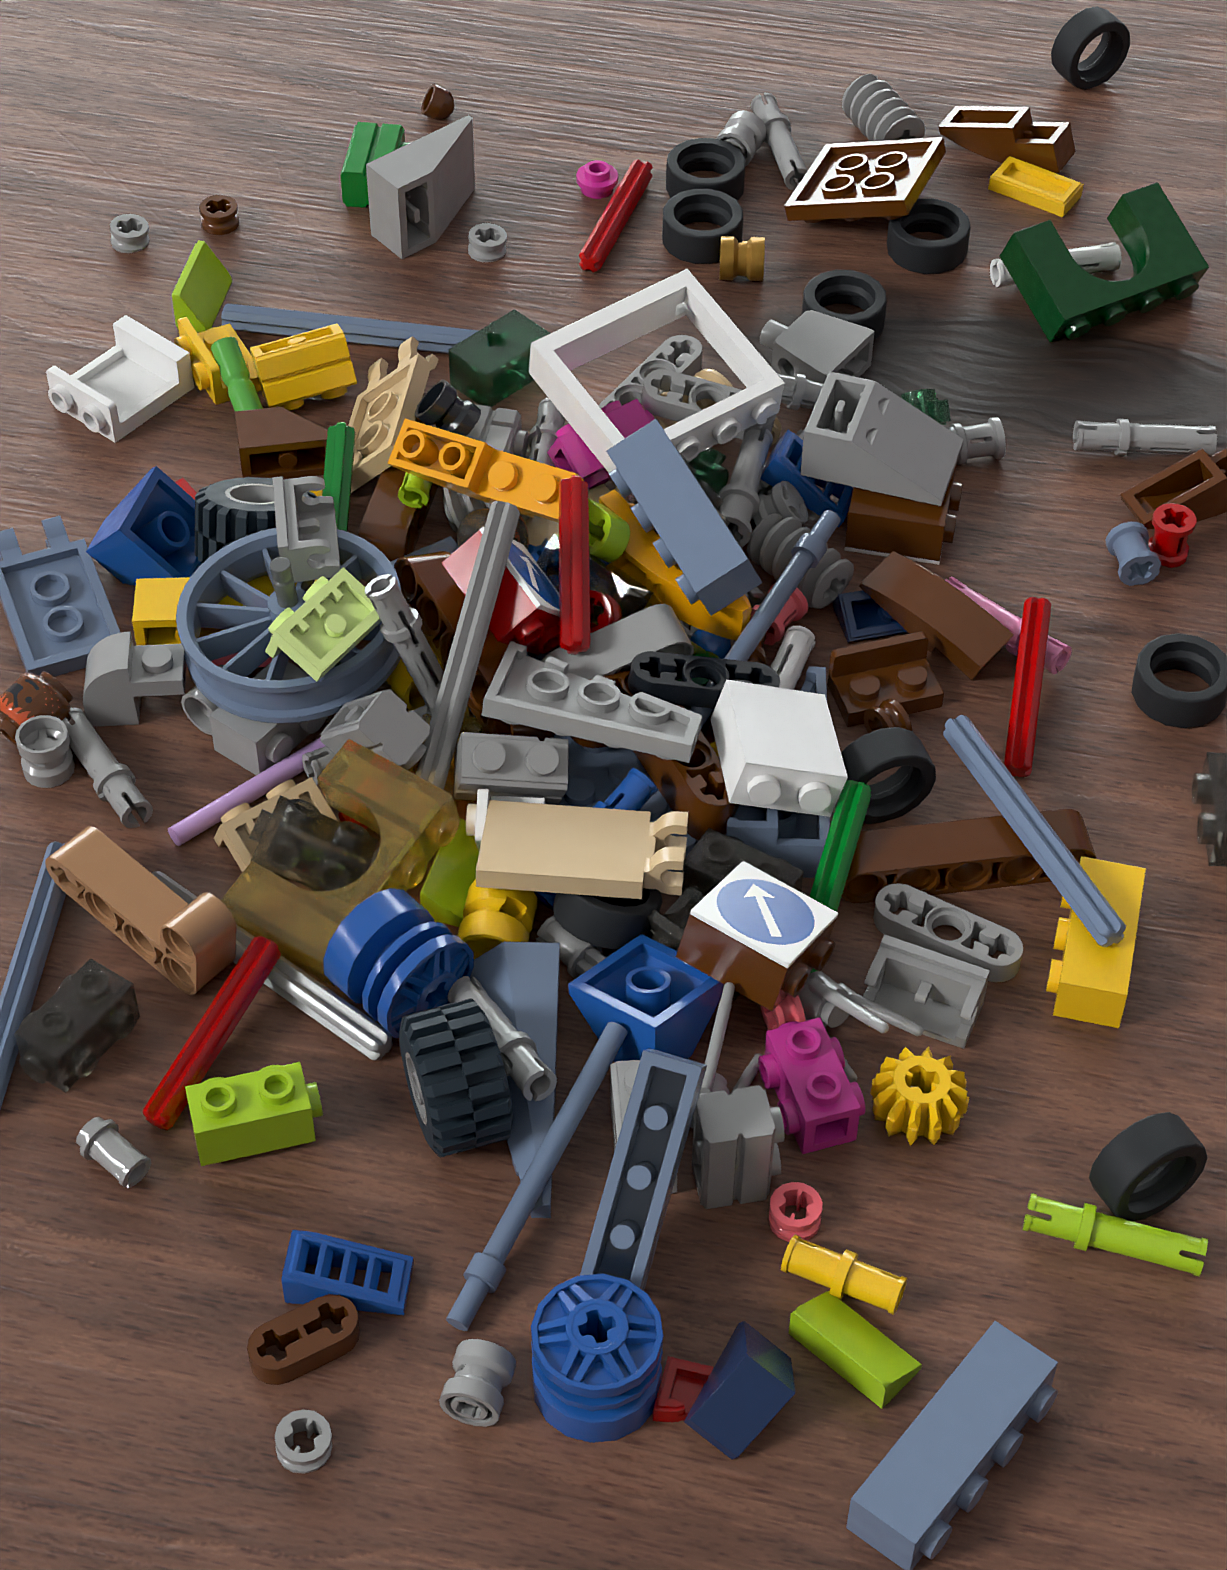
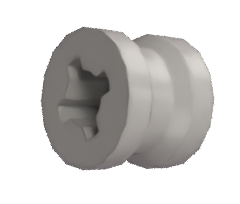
(784, 501)

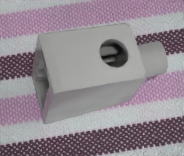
(818, 345)

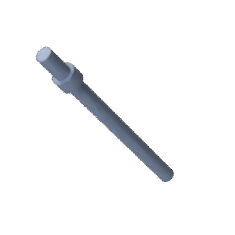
(806, 555)
(487, 1268)

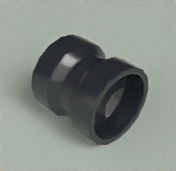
(447, 410)

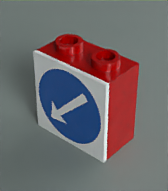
(526, 601)

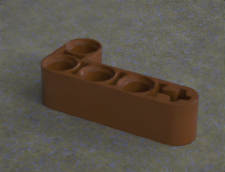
(686, 787)

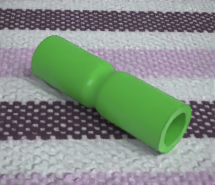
(235, 374)

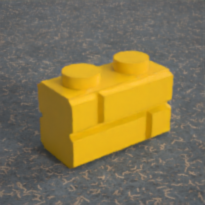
(304, 367)

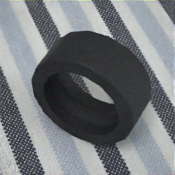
(1077, 35)
(705, 155)
(700, 206)
(934, 255)
(848, 288)
(1174, 706)
(881, 752)
(606, 920)
(1148, 1166)

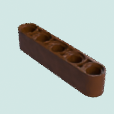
(388, 521)
(439, 603)
(955, 856)

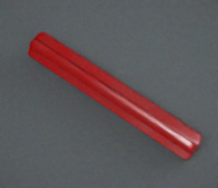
(615, 216)
(574, 565)
(1027, 686)
(212, 1032)

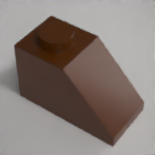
(279, 444)

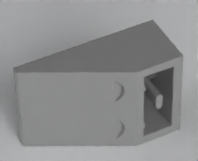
(421, 188)
(877, 442)

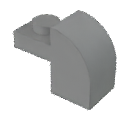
(123, 673)

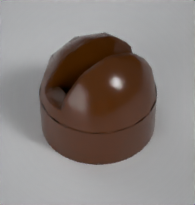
(437, 103)

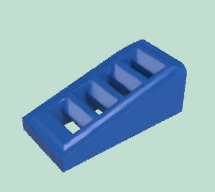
(785, 465)
(330, 1252)

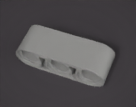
(618, 643)

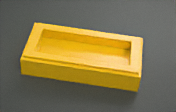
(1035, 186)

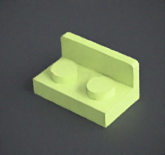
(325, 626)

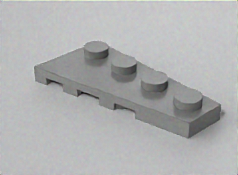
(594, 709)

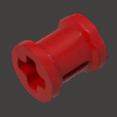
(1171, 532)

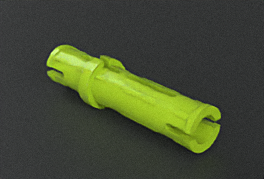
(1114, 1234)

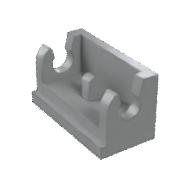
(306, 528)
(928, 989)

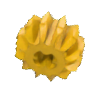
(919, 1095)

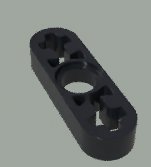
(669, 666)

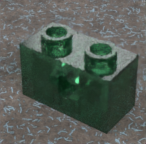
(495, 359)

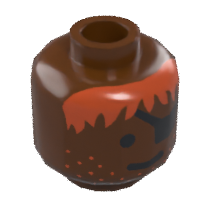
(31, 697)

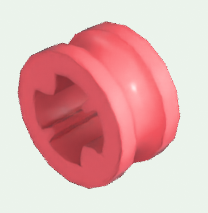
(787, 1011)
(799, 1195)

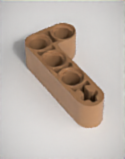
(175, 937)

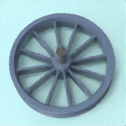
(248, 633)

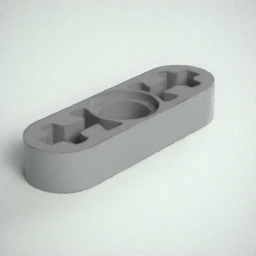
(680, 384)
(938, 912)

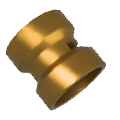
(742, 258)

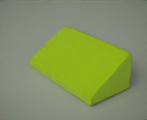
(201, 288)
(450, 878)
(853, 1348)

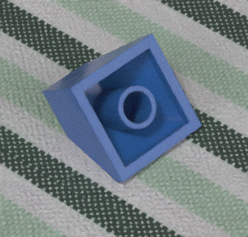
(149, 532)
(651, 996)

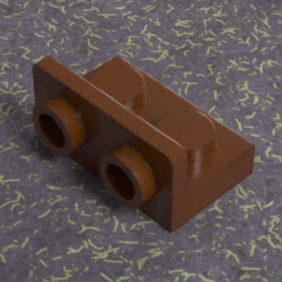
(883, 670)

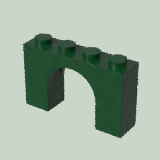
(1072, 300)

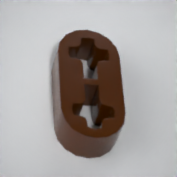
(304, 1339)

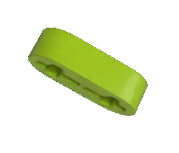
(607, 532)

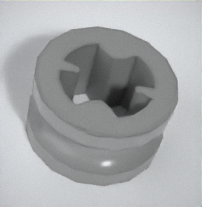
(129, 233)
(487, 242)
(303, 1421)

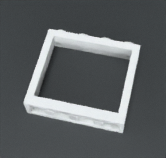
(636, 316)

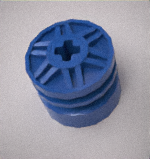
(395, 958)
(590, 1386)

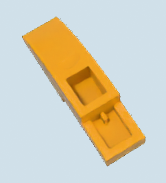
(478, 469)
(646, 566)

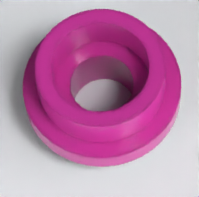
(597, 179)

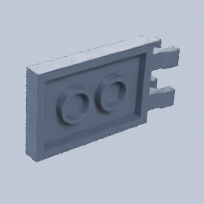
(53, 601)

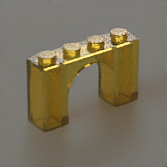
(393, 802)

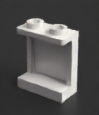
(124, 383)

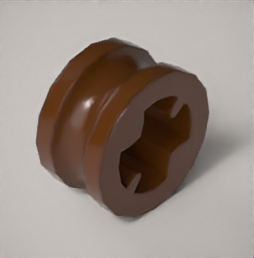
(219, 214)
(887, 715)

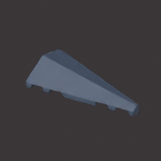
(783, 833)
(526, 988)

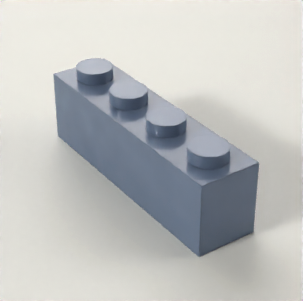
(683, 517)
(644, 1167)
(952, 1447)

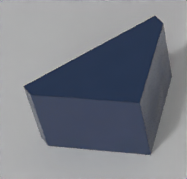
(742, 1392)

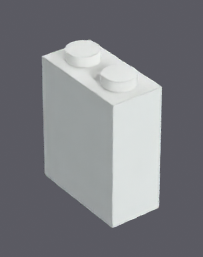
(778, 748)

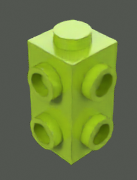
(253, 1112)

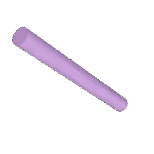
(244, 793)

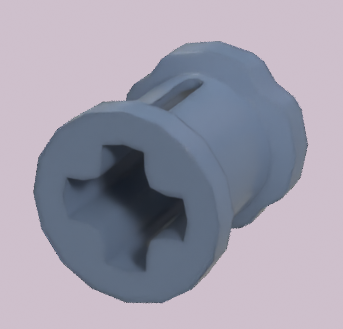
(1135, 559)

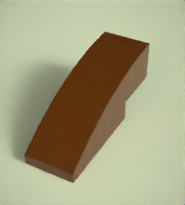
(1007, 132)
(1192, 482)
(932, 605)

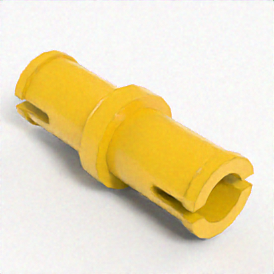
(844, 1274)

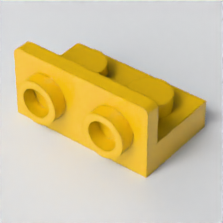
(204, 367)

